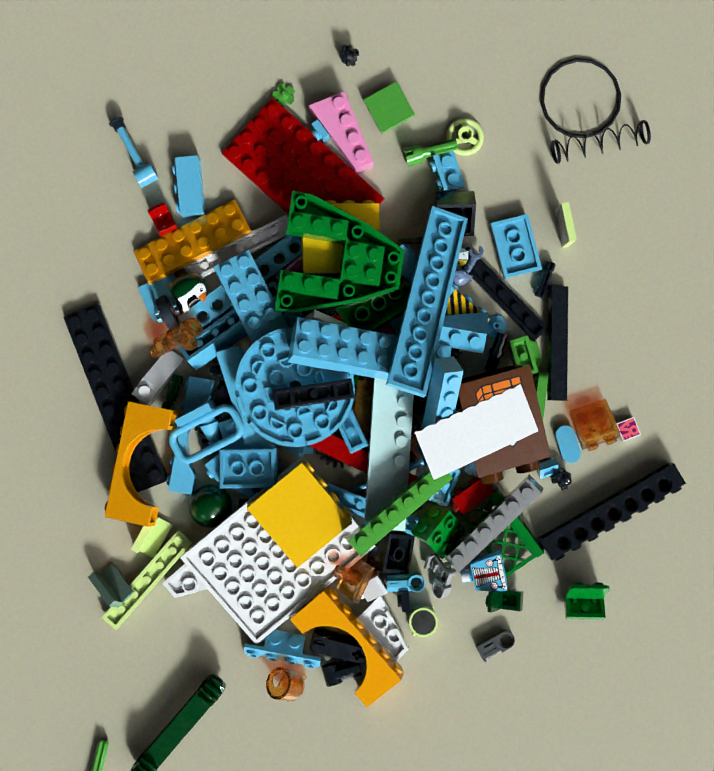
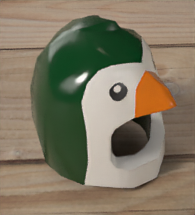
(188, 289)

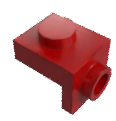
(162, 219)

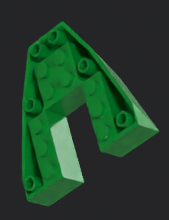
(368, 260)

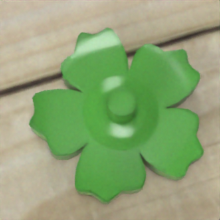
(284, 94)

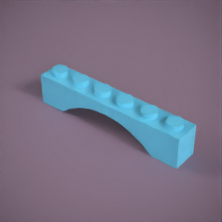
(184, 475)

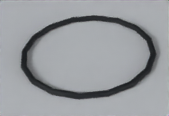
(584, 61)

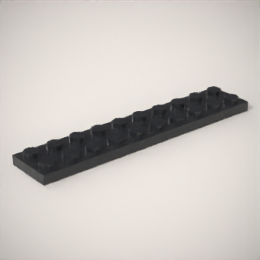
(112, 389)

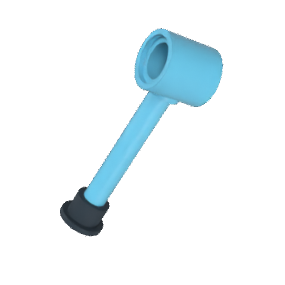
(144, 172)

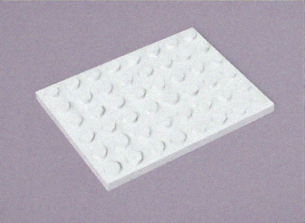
(254, 574)

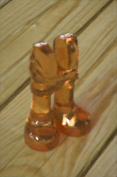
(182, 335)

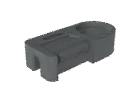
(492, 645)

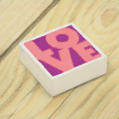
(628, 429)

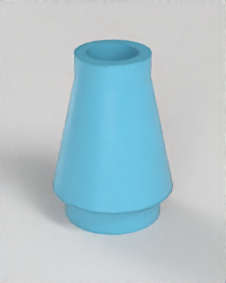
(211, 430)

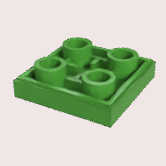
(389, 107)

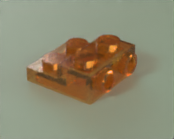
(594, 425)

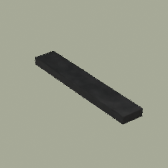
(506, 299)
(557, 343)

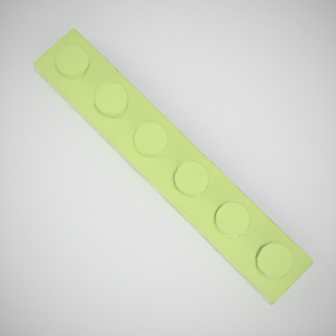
(149, 578)

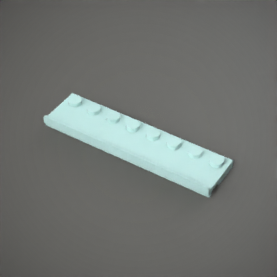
(388, 446)

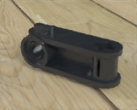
(336, 645)

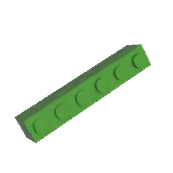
(395, 511)

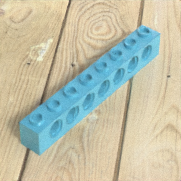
(265, 260)

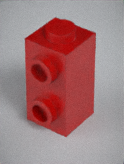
(470, 496)

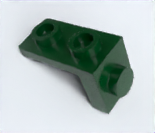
(505, 600)

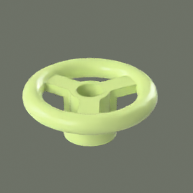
(467, 130)

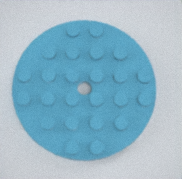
(267, 369)

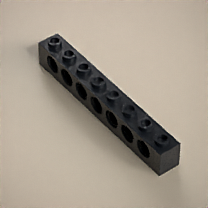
(673, 484)

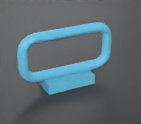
(197, 417)

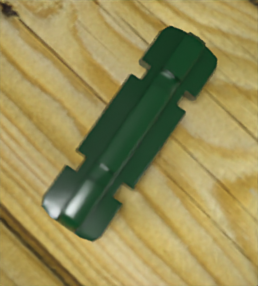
(172, 392)

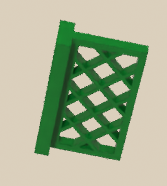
(518, 527)

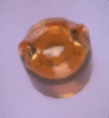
(289, 687)

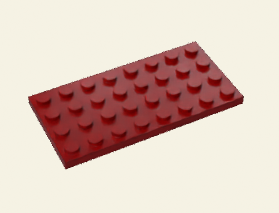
(286, 157)

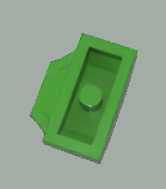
(525, 353)

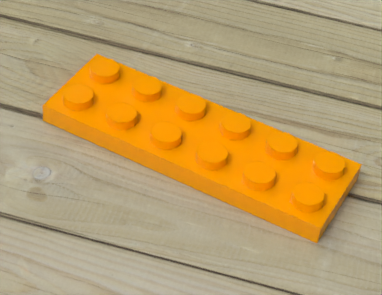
(192, 242)

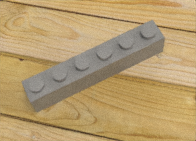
(494, 523)

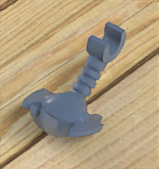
(462, 275)

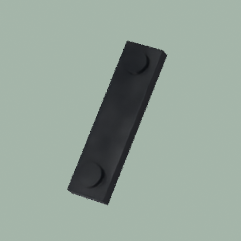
(313, 394)

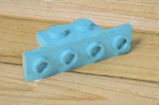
(284, 647)

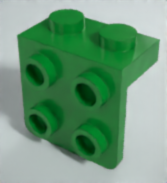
(439, 529)
(585, 601)

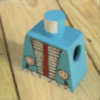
(487, 573)

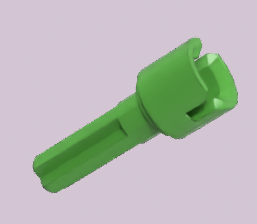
(416, 154)

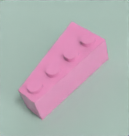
(343, 130)

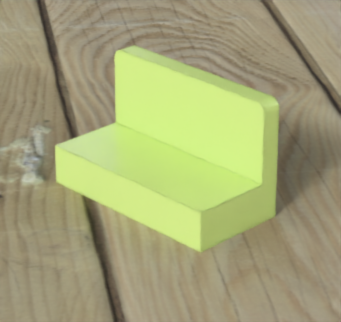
(152, 537)

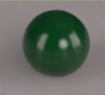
(210, 505)

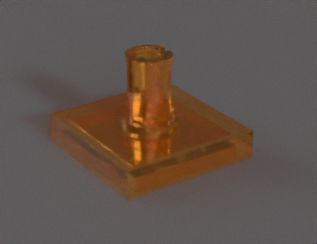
(354, 580)

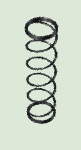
(554, 143)

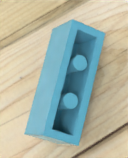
(189, 186)

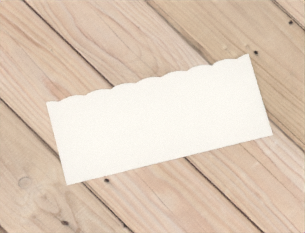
(476, 432)

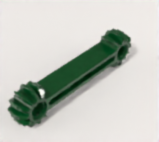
(180, 724)

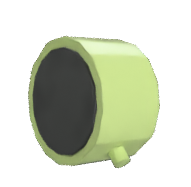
(423, 621)

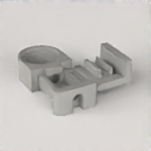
(444, 574)

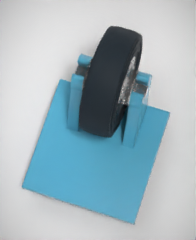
(161, 302)

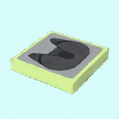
(565, 224)

